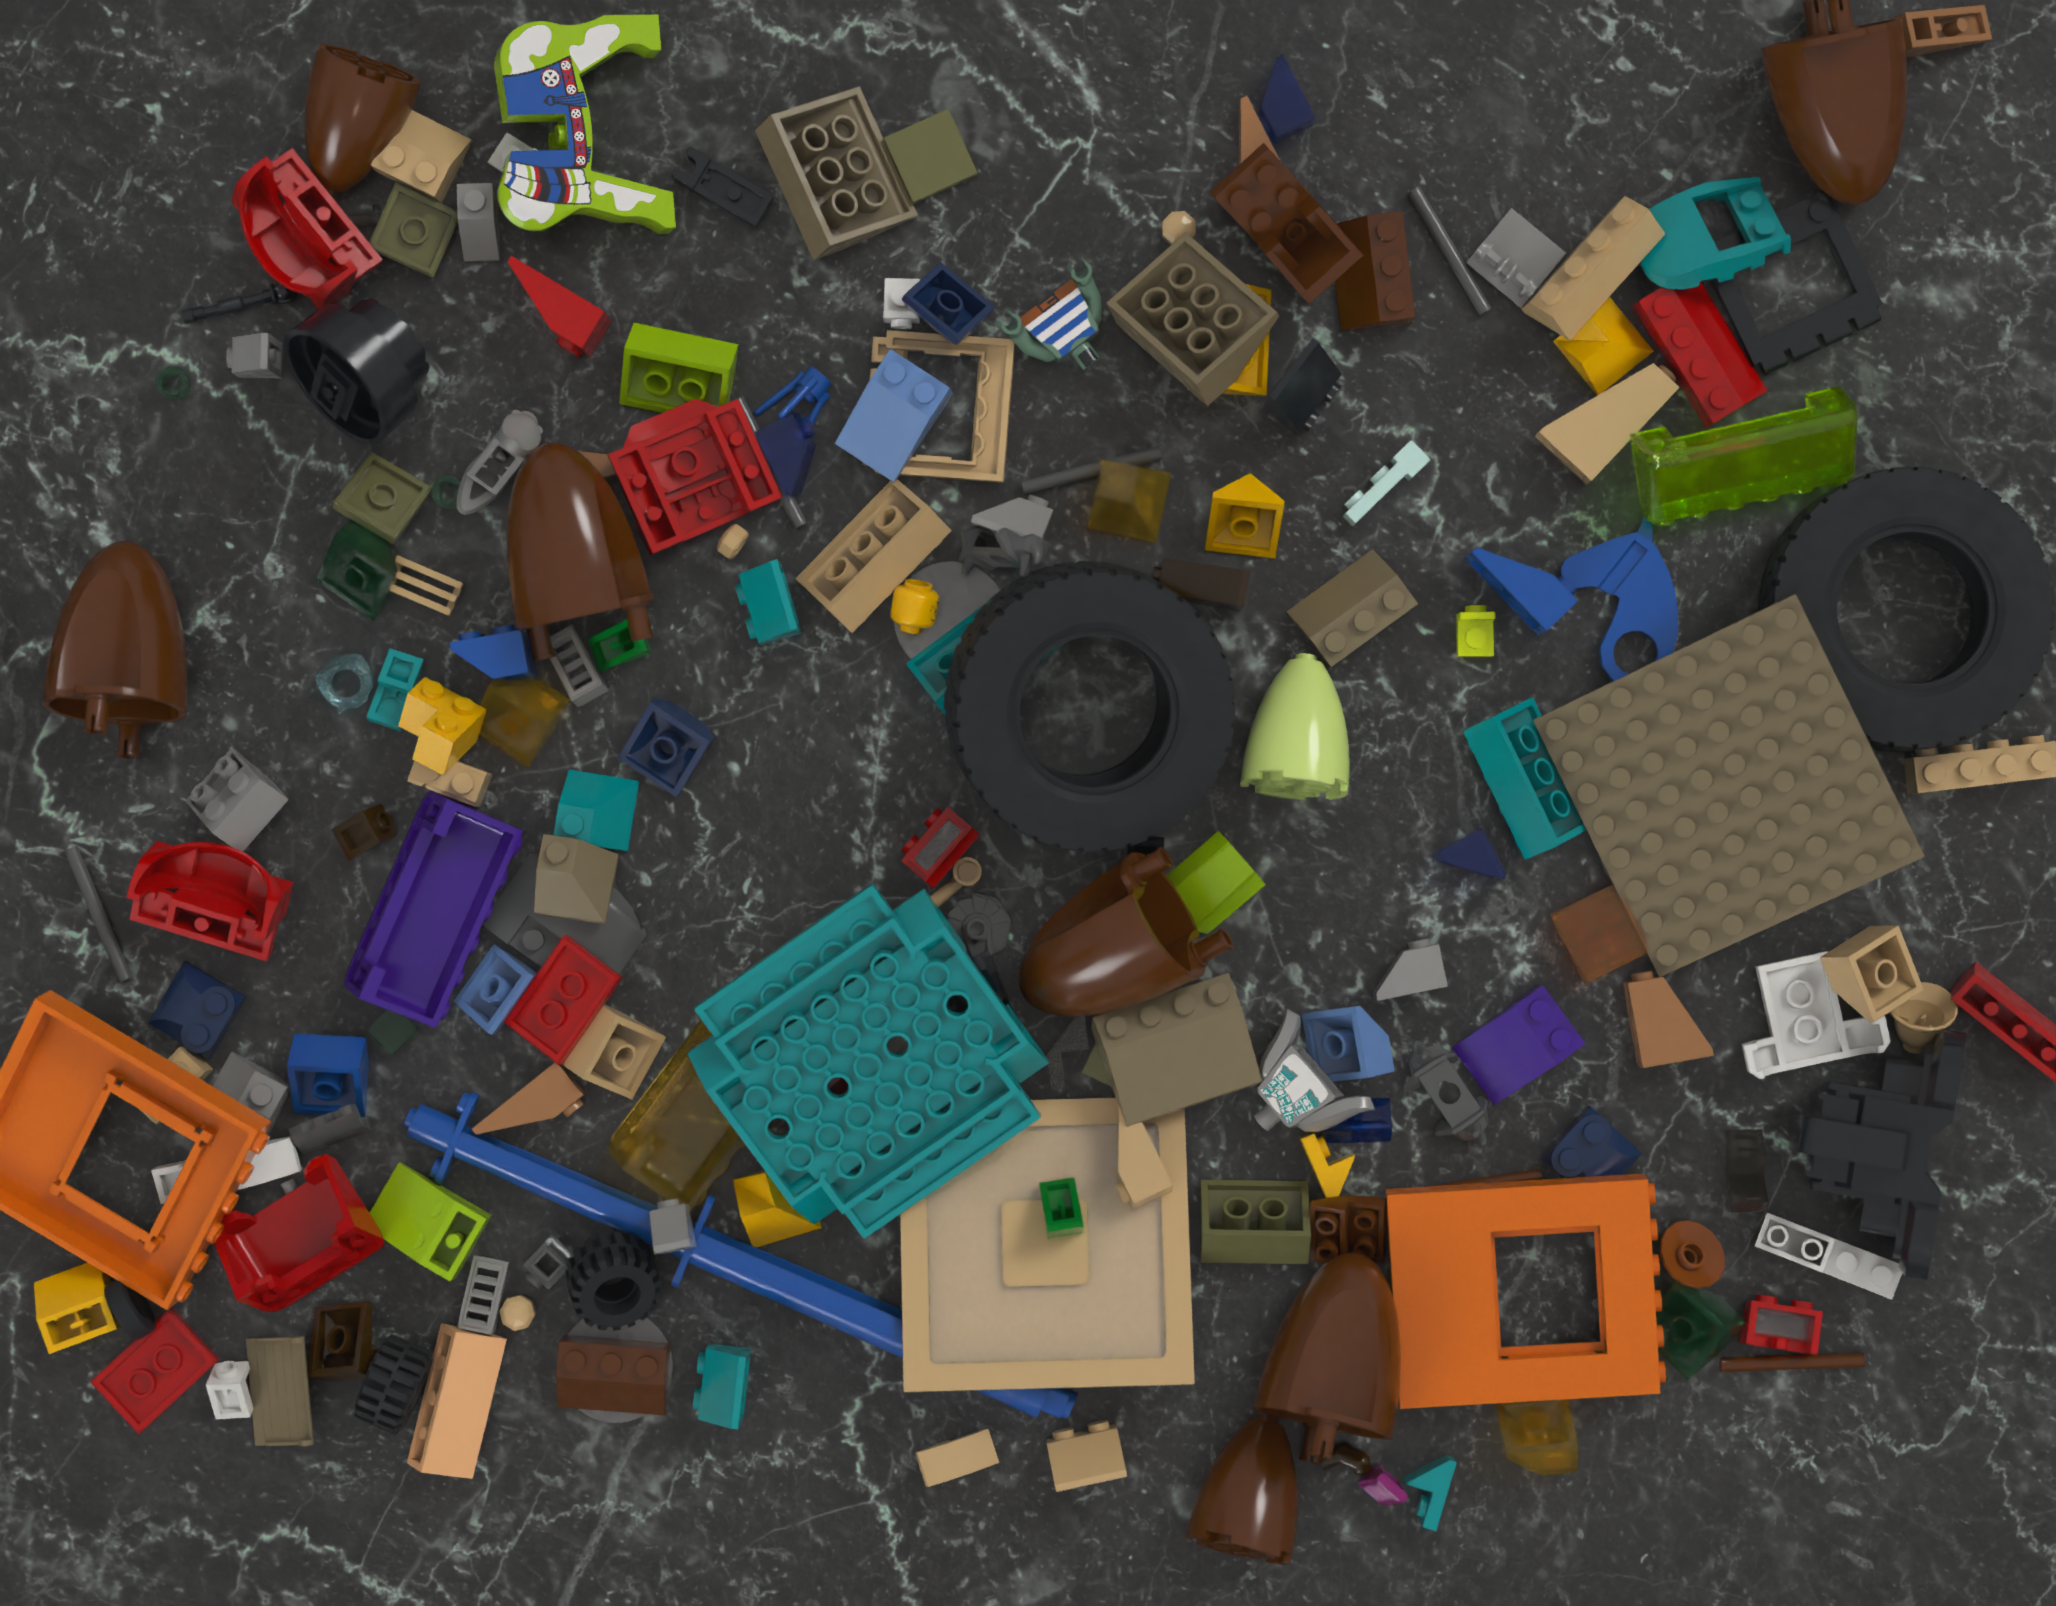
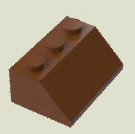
(1379, 285)
(612, 1374)

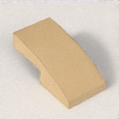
(957, 1457)

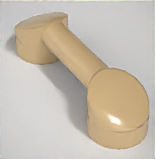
(966, 873)

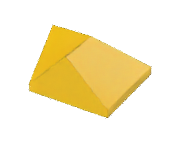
(1605, 347)
(1245, 519)
(767, 1212)

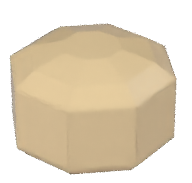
(1176, 225)
(732, 541)
(517, 1312)

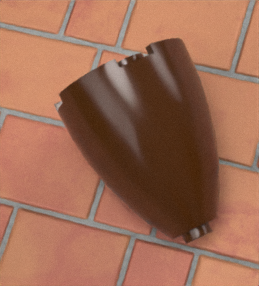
(352, 113)
(1250, 1496)

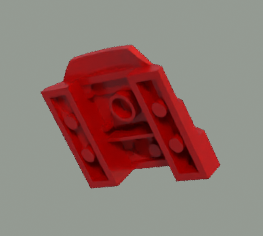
(692, 472)

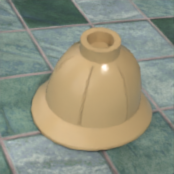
(1924, 1017)

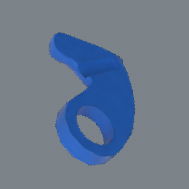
(1642, 583)

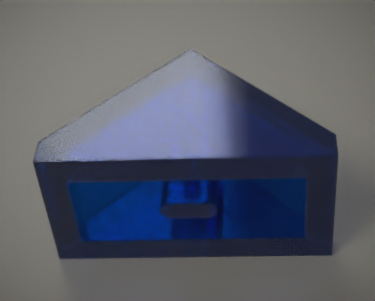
(1473, 854)

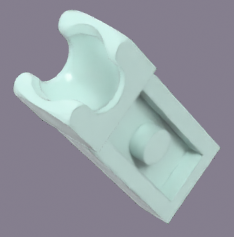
(1405, 464)

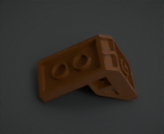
(1286, 223)

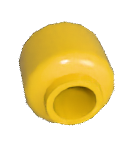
(914, 606)

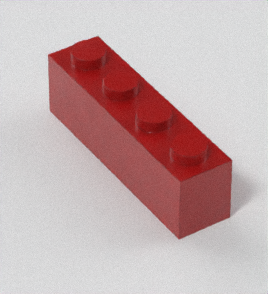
(2008, 1017)

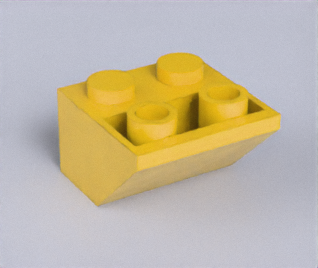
(73, 1307)

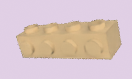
(1980, 767)

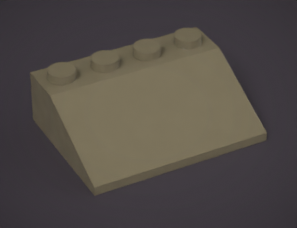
(835, 172)
(1194, 317)
(1176, 1050)

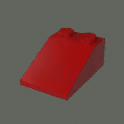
(569, 316)

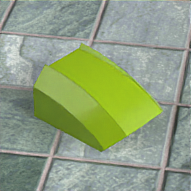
(1214, 882)

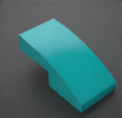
(395, 680)

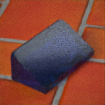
(1363, 1127)

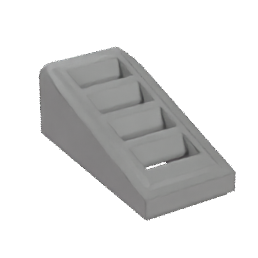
(589, 691)
(476, 1325)

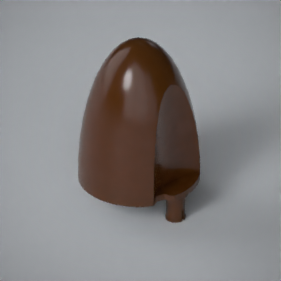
(1842, 99)
(570, 548)
(119, 648)
(1117, 943)
(1336, 1358)

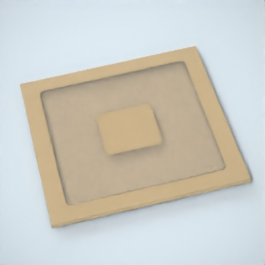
(1016, 1310)

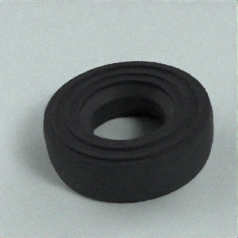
(130, 1309)

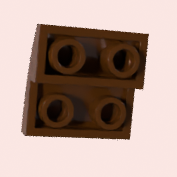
(1348, 1226)

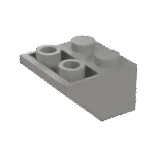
(236, 800)

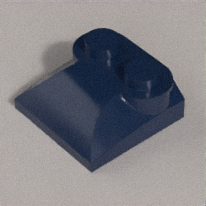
(948, 304)
(667, 745)
(197, 1010)
(1590, 1149)

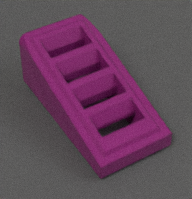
(1383, 1486)

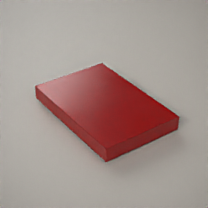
(563, 999)
(155, 1371)

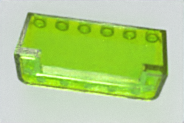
(1746, 459)

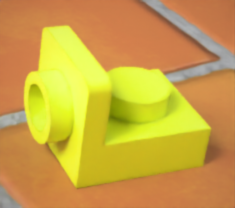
(1475, 632)

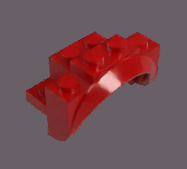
(303, 235)
(213, 898)

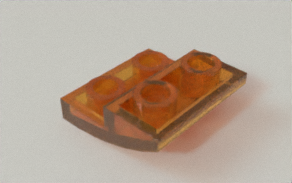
(1599, 933)

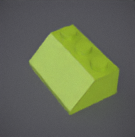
(675, 367)

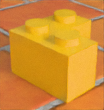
(443, 722)

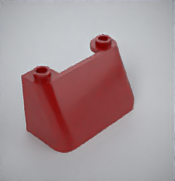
(298, 1239)

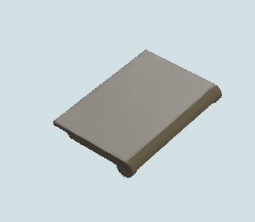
(279, 1391)

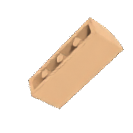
(456, 1402)

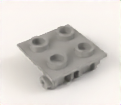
(1516, 257)

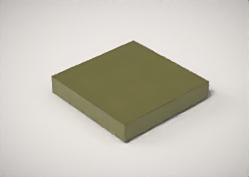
(930, 156)
(414, 230)
(382, 498)

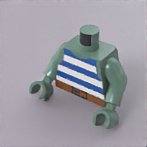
(1061, 322)

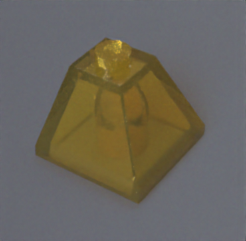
(1128, 500)
(521, 716)
(1539, 1435)

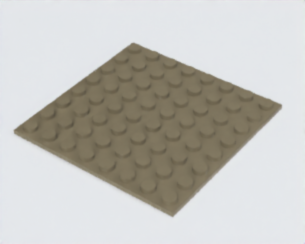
(1729, 786)

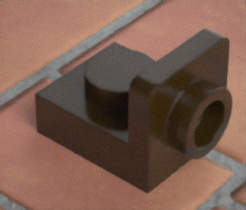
(364, 831)

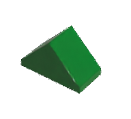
(615, 647)
(1061, 1207)

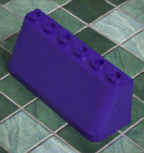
(432, 909)

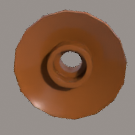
(1702, 1249)

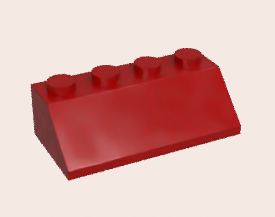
(1700, 351)

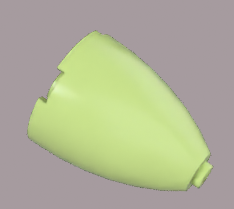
(1298, 736)

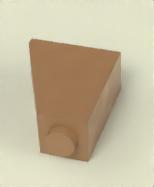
(1660, 1023)

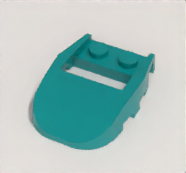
(1687, 249)

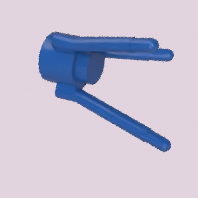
(810, 387)

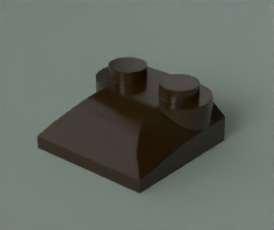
(341, 1342)

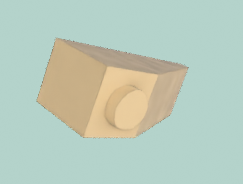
(1139, 1166)

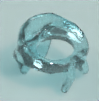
(350, 662)

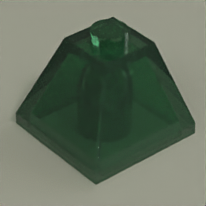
(359, 568)
(1695, 1327)

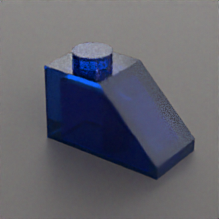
(1284, 105)
(789, 450)

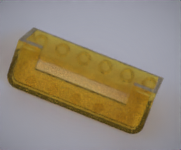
(676, 1132)

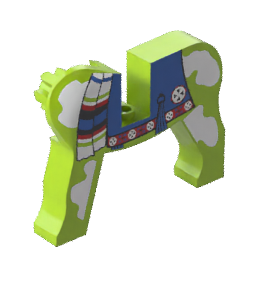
(541, 82)

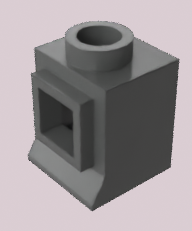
(558, 1252)

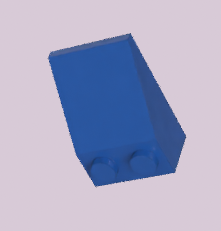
(1530, 592)

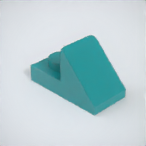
(1436, 1480)

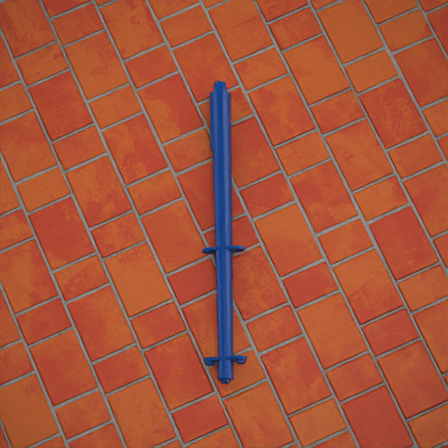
(715, 1252)

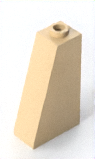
(1602, 426)

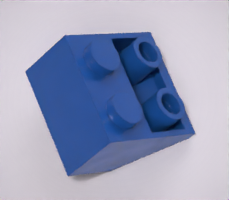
(500, 655)

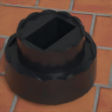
(357, 367)

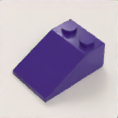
(1518, 1044)

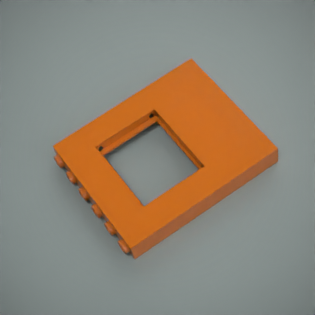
(49, 1104)
(1449, 1291)

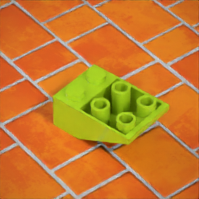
(428, 1221)

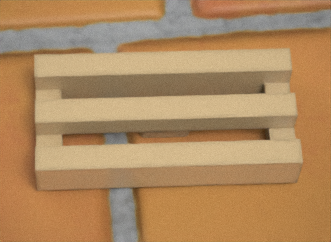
(453, 598)

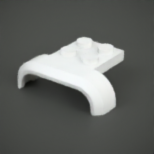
(1806, 1020)

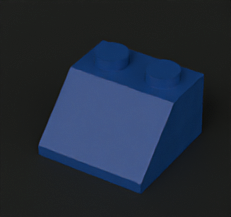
(328, 1073)

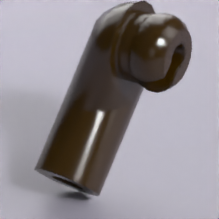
(1350, 1457)

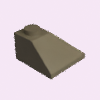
(574, 879)

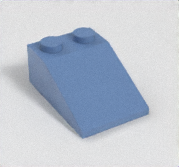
(893, 415)

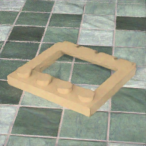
(991, 402)

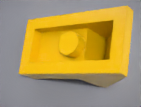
(1329, 1175)

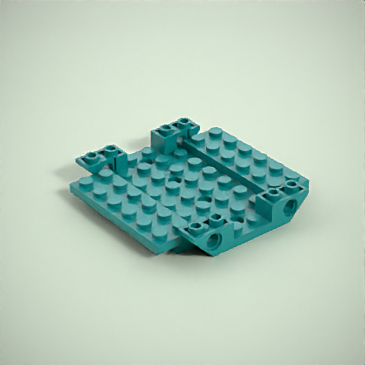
(827, 1012)

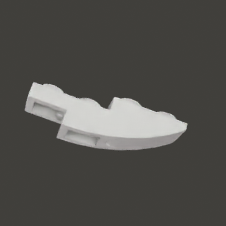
(274, 1162)
(1829, 1255)

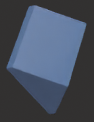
(494, 989)

